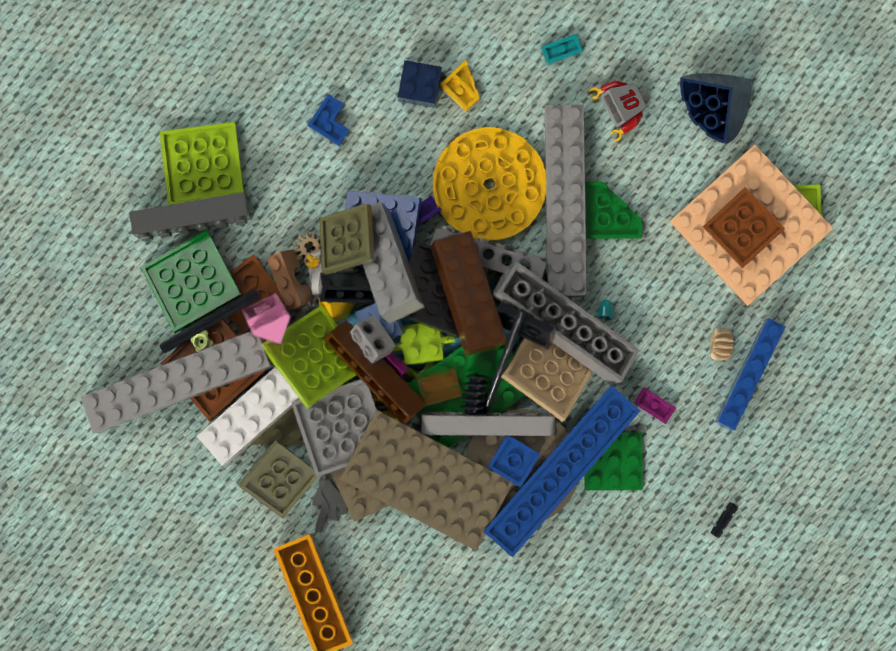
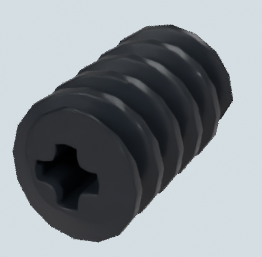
(475, 395)

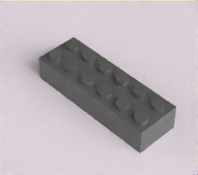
(190, 216)

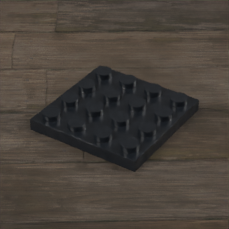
(436, 309)

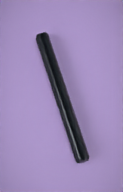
(210, 320)

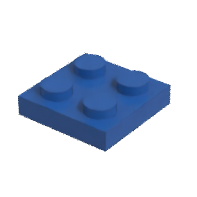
(513, 460)

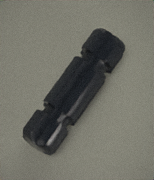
(724, 520)

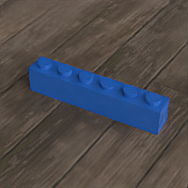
(750, 374)

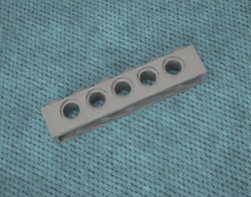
(500, 251)

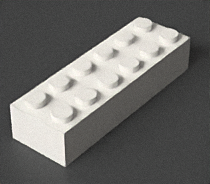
(248, 417)

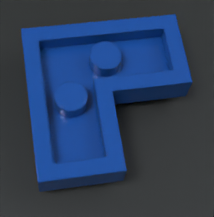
(324, 121)

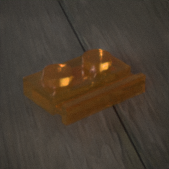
(439, 386)

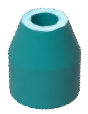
(606, 309)

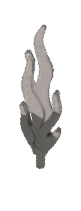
(334, 533)

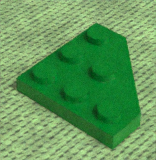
(609, 215)

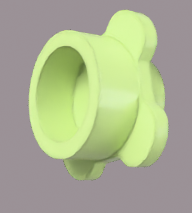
(202, 336)

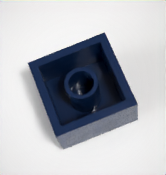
(419, 84)

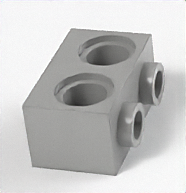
(376, 336)

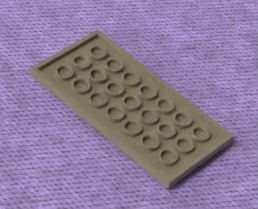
(425, 480)

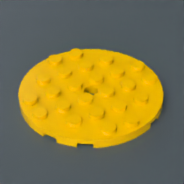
(494, 156)

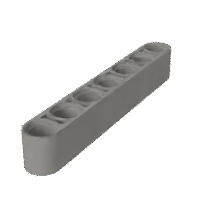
(489, 424)

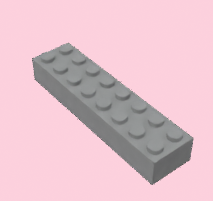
(574, 328)

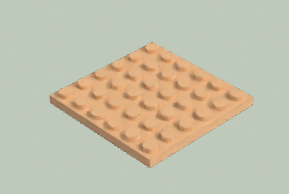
(776, 193)

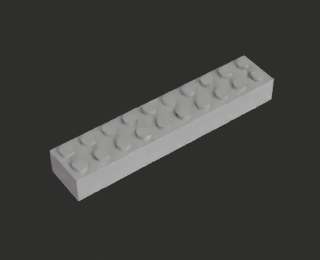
(565, 199)
(176, 382)

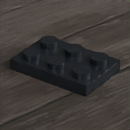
(531, 329)

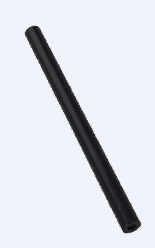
(504, 359)

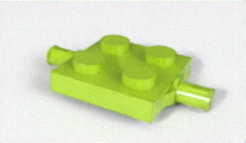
(422, 344)

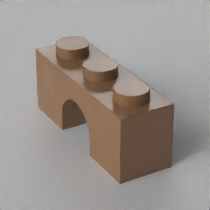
(293, 294)

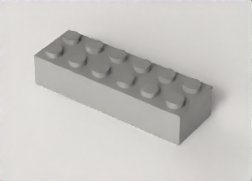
(390, 271)

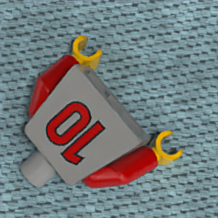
(623, 103)

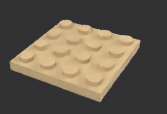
(547, 376)

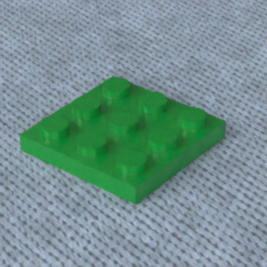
(619, 466)

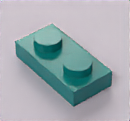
(561, 49)

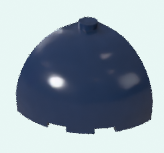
(717, 103)

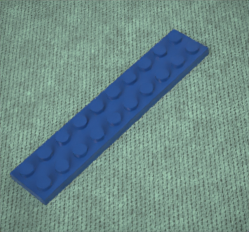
(561, 471)

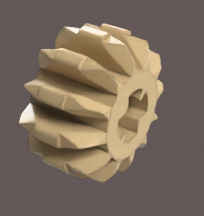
(303, 250)
(721, 344)

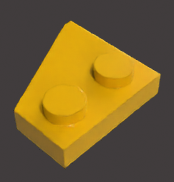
(461, 87)

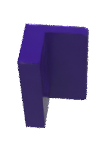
(428, 210)

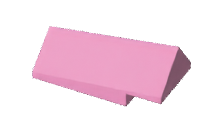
(267, 318)

